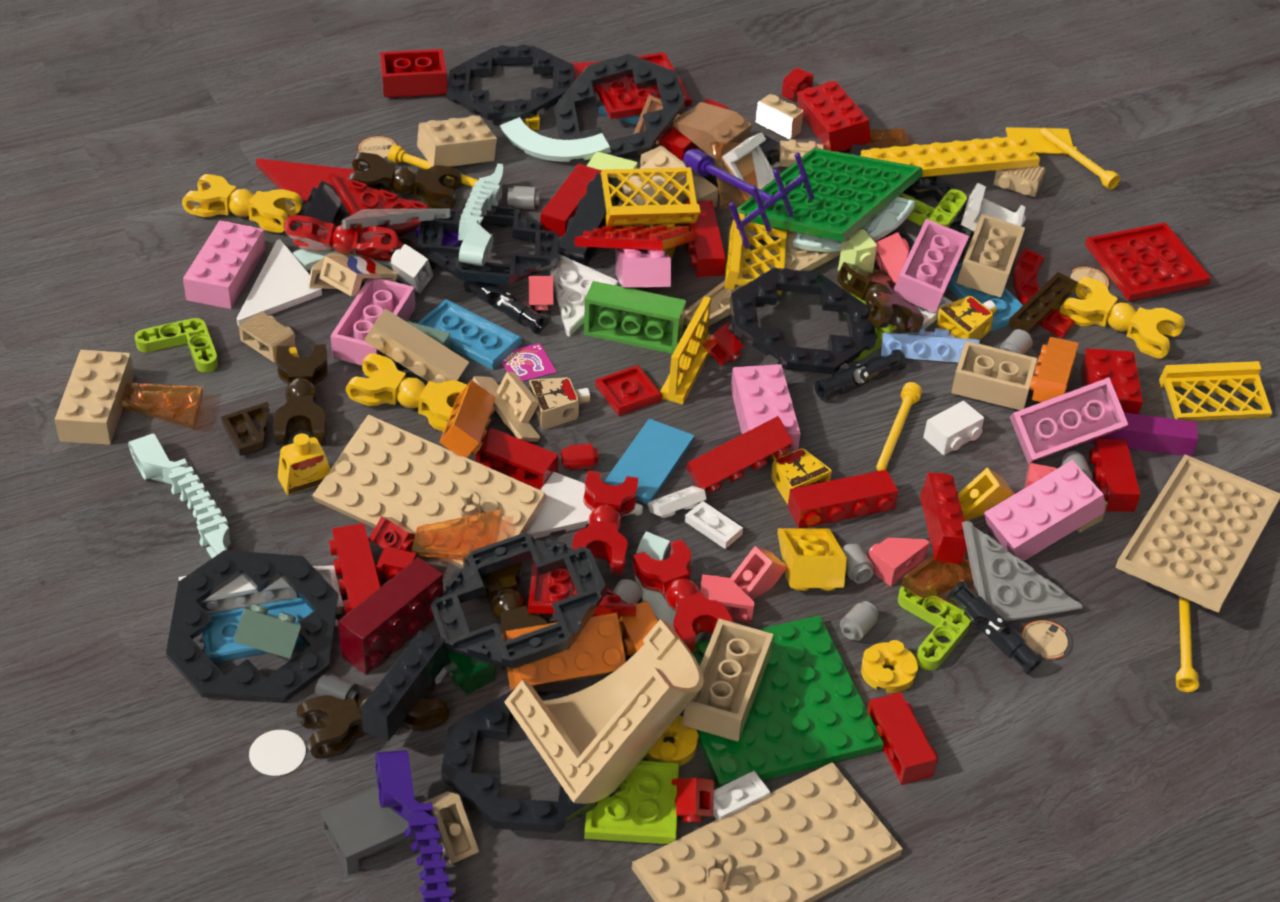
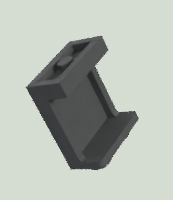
(362, 828)

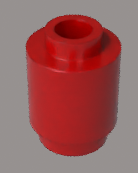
(579, 457)

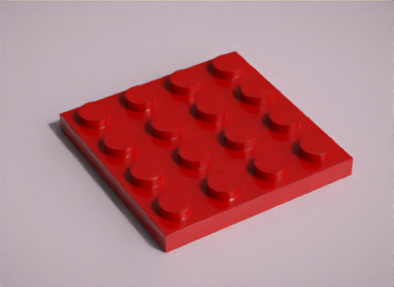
(623, 98)
(636, 237)
(1147, 261)

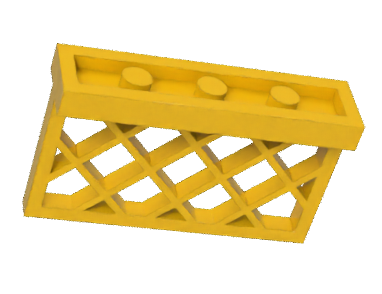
(655, 212)
(738, 253)
(688, 356)
(1211, 376)

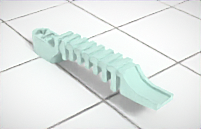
(476, 240)
(156, 466)

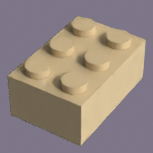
(456, 141)
(659, 160)
(994, 375)

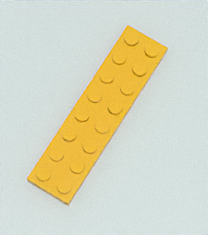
(962, 156)

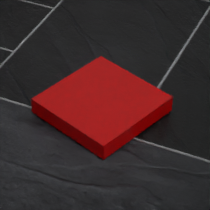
(628, 390)

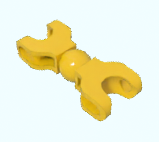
(224, 199)
(1143, 326)
(389, 386)

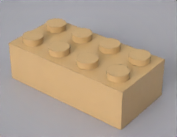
(990, 255)
(94, 397)
(731, 679)

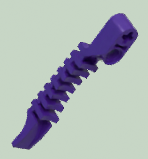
(397, 793)

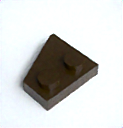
(248, 428)

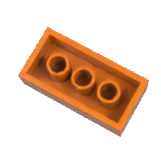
(592, 654)

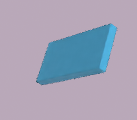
(1005, 306)
(472, 334)
(651, 458)
(219, 639)

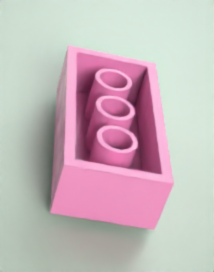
(224, 264)
(930, 265)
(643, 268)
(373, 298)
(762, 395)
(1068, 420)
(1045, 511)

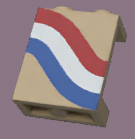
(350, 271)

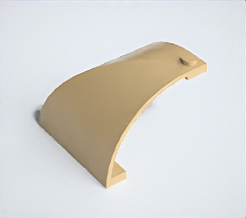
(608, 728)

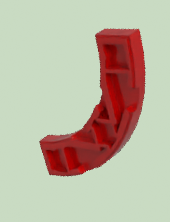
(1026, 286)

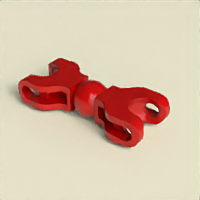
(326, 236)
(607, 507)
(671, 579)

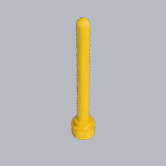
(399, 155)
(1108, 178)
(910, 395)
(1186, 678)

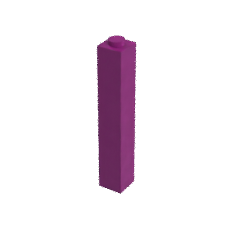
(1157, 434)

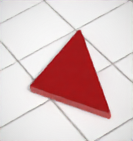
(299, 176)
(359, 196)
(558, 586)

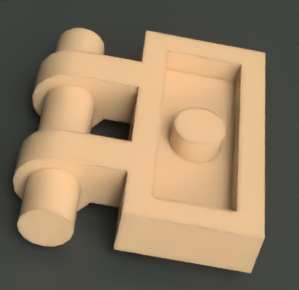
(790, 147)

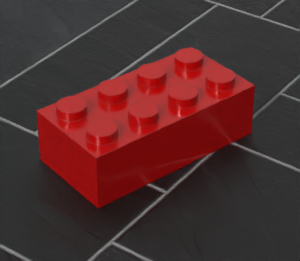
(833, 116)

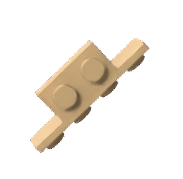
(513, 404)

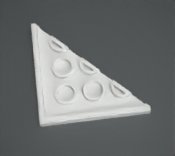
(279, 285)
(571, 286)
(563, 507)

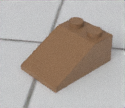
(712, 124)

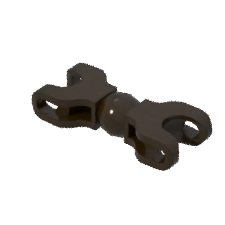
(425, 185)
(880, 298)
(300, 409)
(505, 600)
(343, 721)

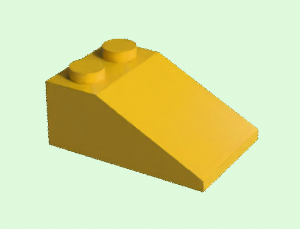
(812, 558)

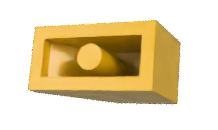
(983, 494)

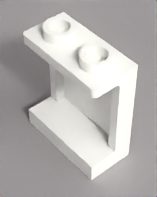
(763, 170)
(978, 205)

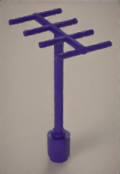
(705, 165)

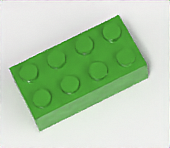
(634, 317)

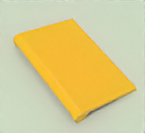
(1040, 143)

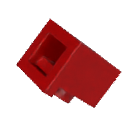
(795, 82)
(723, 345)
(389, 527)
(392, 562)
(694, 798)

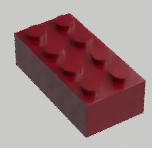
(390, 616)

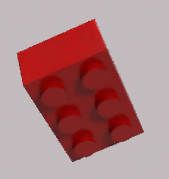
(413, 73)
(1122, 371)

